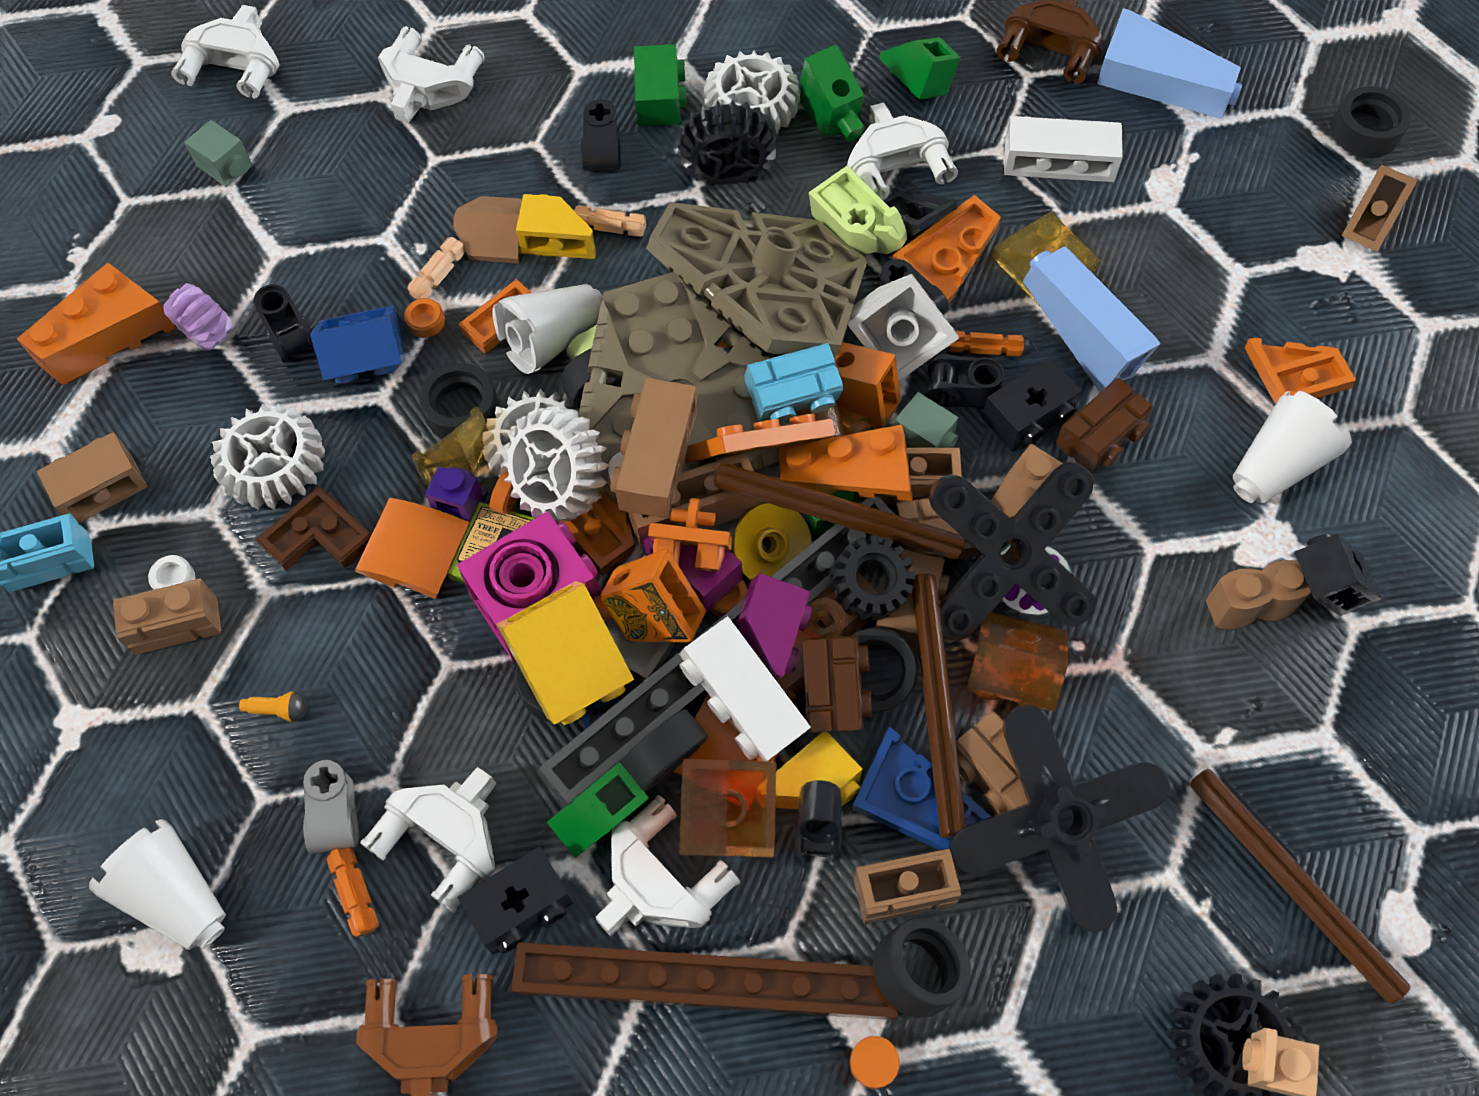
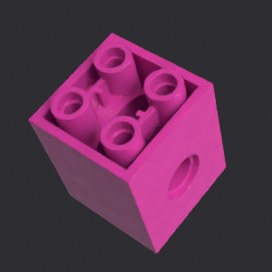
(524, 570)

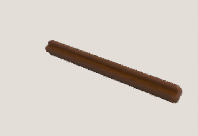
(839, 511)
(938, 706)
(1301, 887)

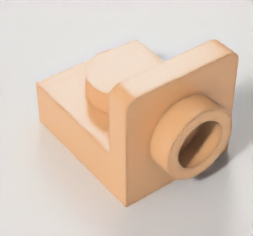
(1281, 1063)

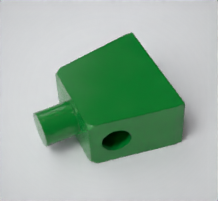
(831, 94)

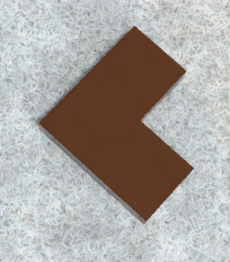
(314, 522)

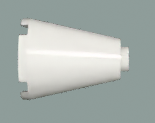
(544, 323)
(1289, 447)
(161, 887)

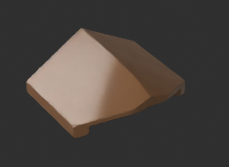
(489, 229)

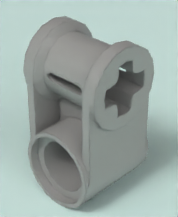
(330, 816)

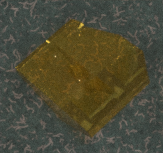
(458, 449)

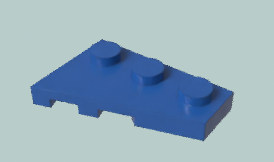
(902, 794)

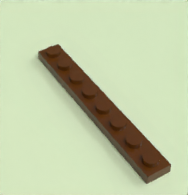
(699, 981)

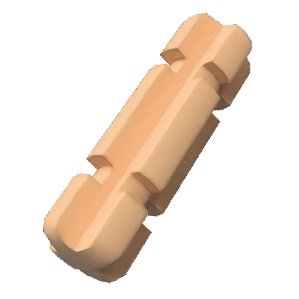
(612, 220)
(436, 268)

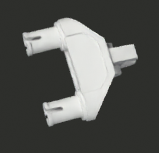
(229, 44)
(425, 82)
(899, 143)
(450, 818)
(646, 888)

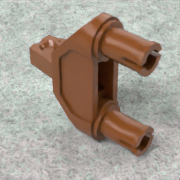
(427, 1055)

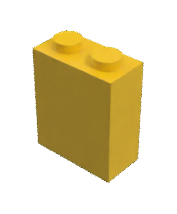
(566, 653)

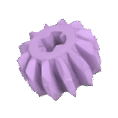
(198, 316)

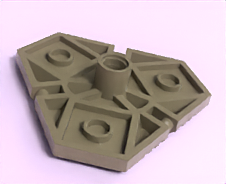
(770, 276)
(672, 336)

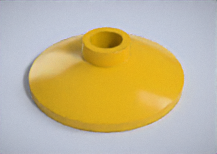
(783, 527)

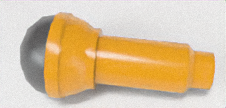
(289, 706)

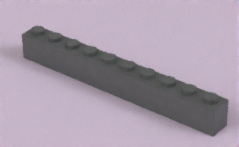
(669, 689)

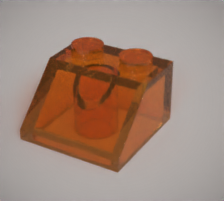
(1019, 661)
(728, 808)

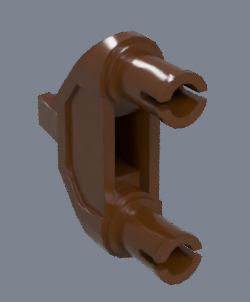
(1057, 27)

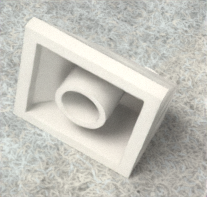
(902, 322)

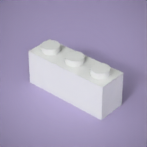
(1063, 149)
(742, 691)

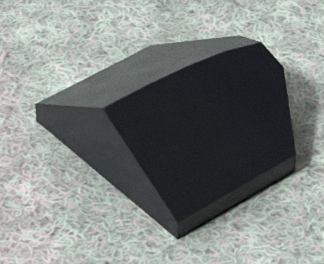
(919, 208)

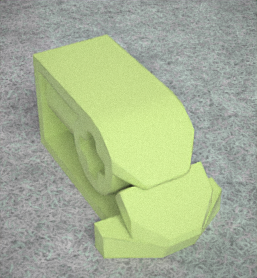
(857, 214)

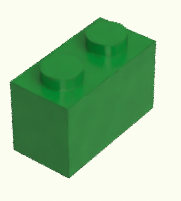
(657, 85)

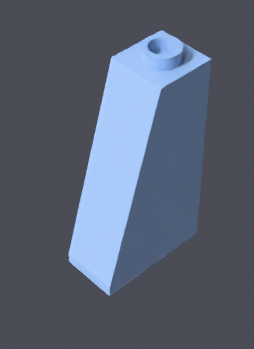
(1167, 68)
(1089, 318)

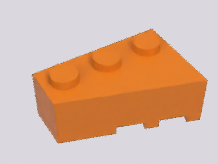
(94, 324)

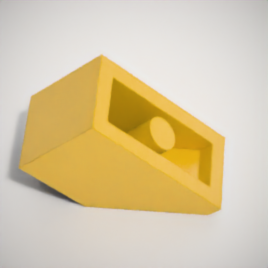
(553, 229)
(817, 761)

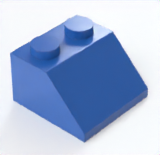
(358, 344)

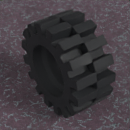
(889, 560)

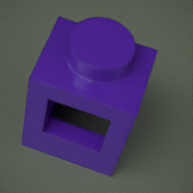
(455, 488)

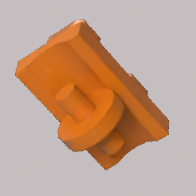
(709, 543)

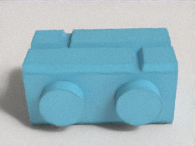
(794, 383)
(43, 552)

